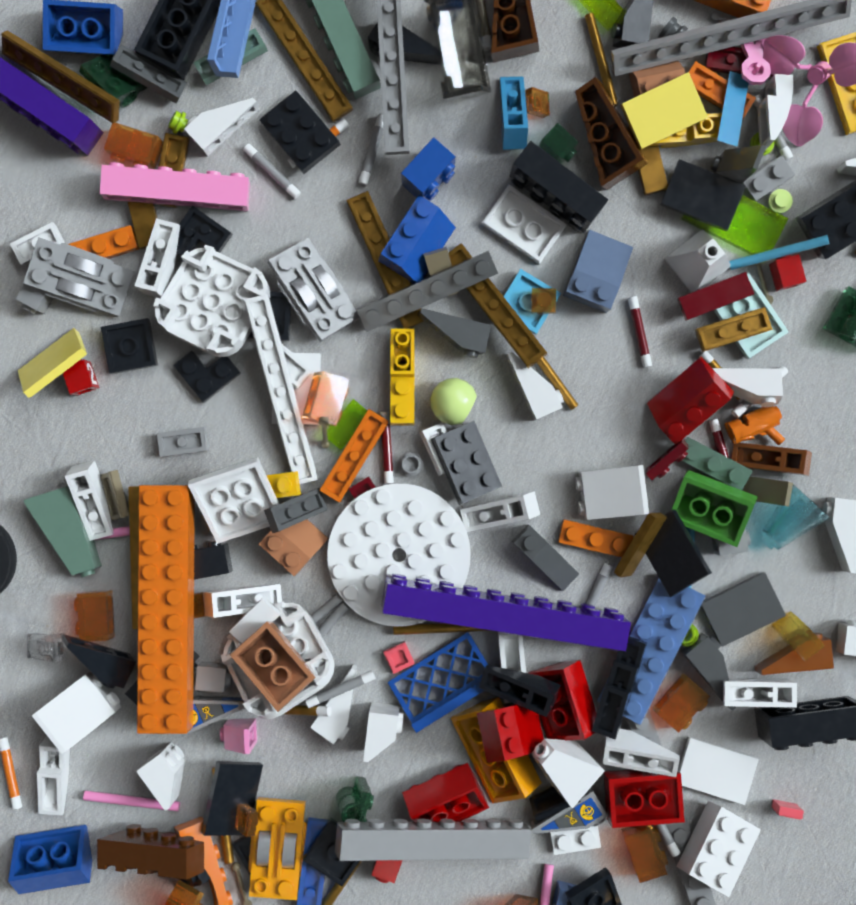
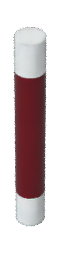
(639, 331)
(718, 437)
(387, 451)

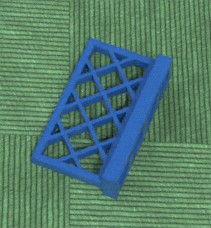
(448, 703)

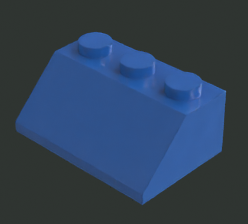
(82, 27)
(420, 231)
(51, 860)

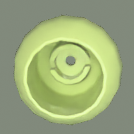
(452, 400)

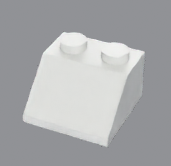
(382, 727)
(164, 774)

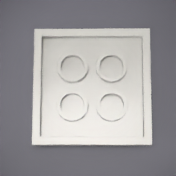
(234, 499)

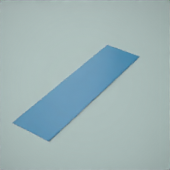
(733, 109)

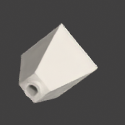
(698, 261)
(567, 767)

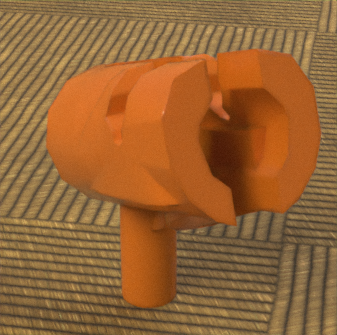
(756, 422)

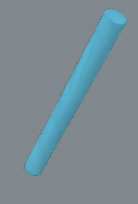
(779, 252)

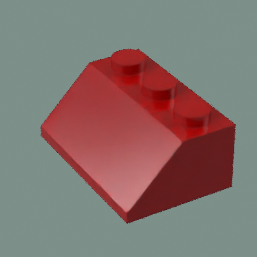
(689, 400)
(574, 708)
(446, 796)

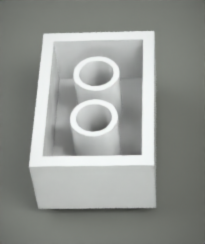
(718, 848)

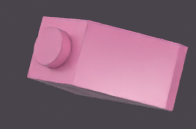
(239, 735)

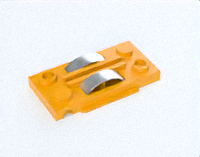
(277, 849)

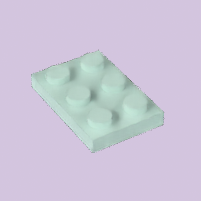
(754, 344)

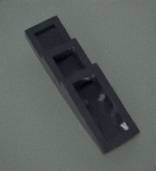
(619, 688)

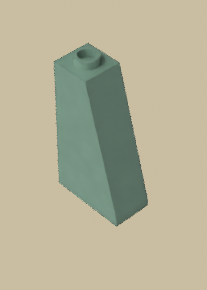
(64, 529)

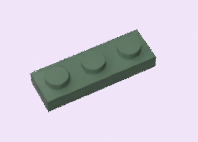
(254, 48)
(716, 464)

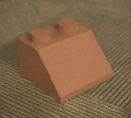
(652, 77)
(294, 545)

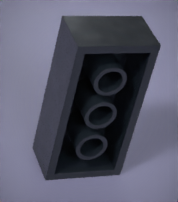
(177, 33)
(557, 187)
(834, 218)
(807, 723)

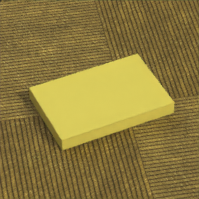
(664, 111)
(51, 362)

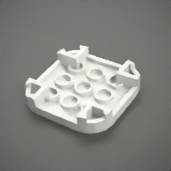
(207, 301)
(306, 639)

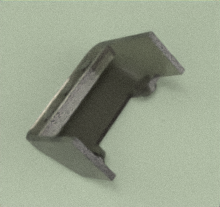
(460, 48)

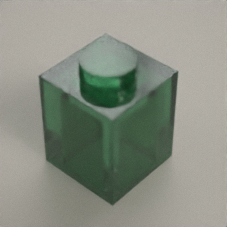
(559, 144)

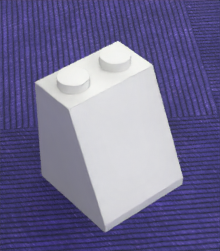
(612, 492)
(77, 711)

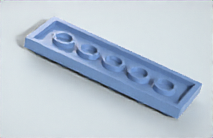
(664, 628)

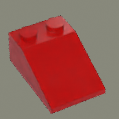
(509, 732)
(642, 798)

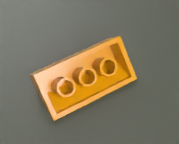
(502, 779)

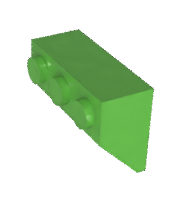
(713, 507)

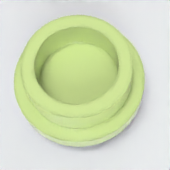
(780, 201)

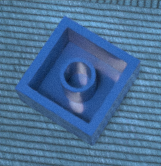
(429, 170)

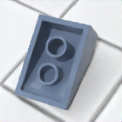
(598, 271)

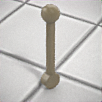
(763, 283)
(324, 421)
(236, 868)

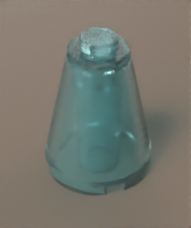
(793, 521)

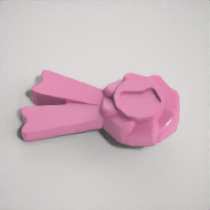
(755, 68)

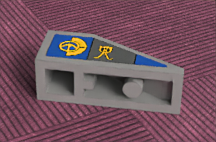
(213, 708)
(582, 816)

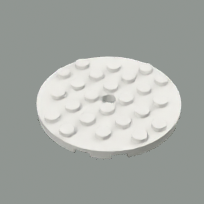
(388, 520)

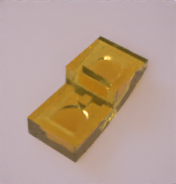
(798, 635)

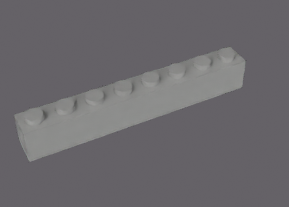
(432, 840)

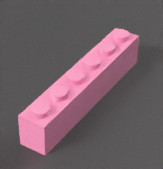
(174, 187)

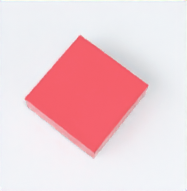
(399, 657)
(787, 809)

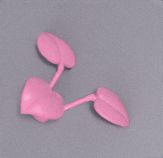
(784, 55)

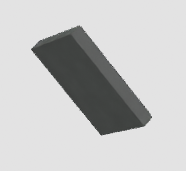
(742, 609)

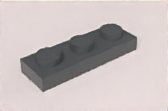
(148, 73)
(295, 510)

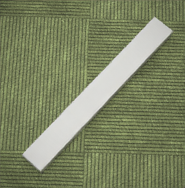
(280, 387)

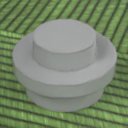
(411, 464)

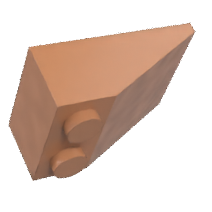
(273, 665)

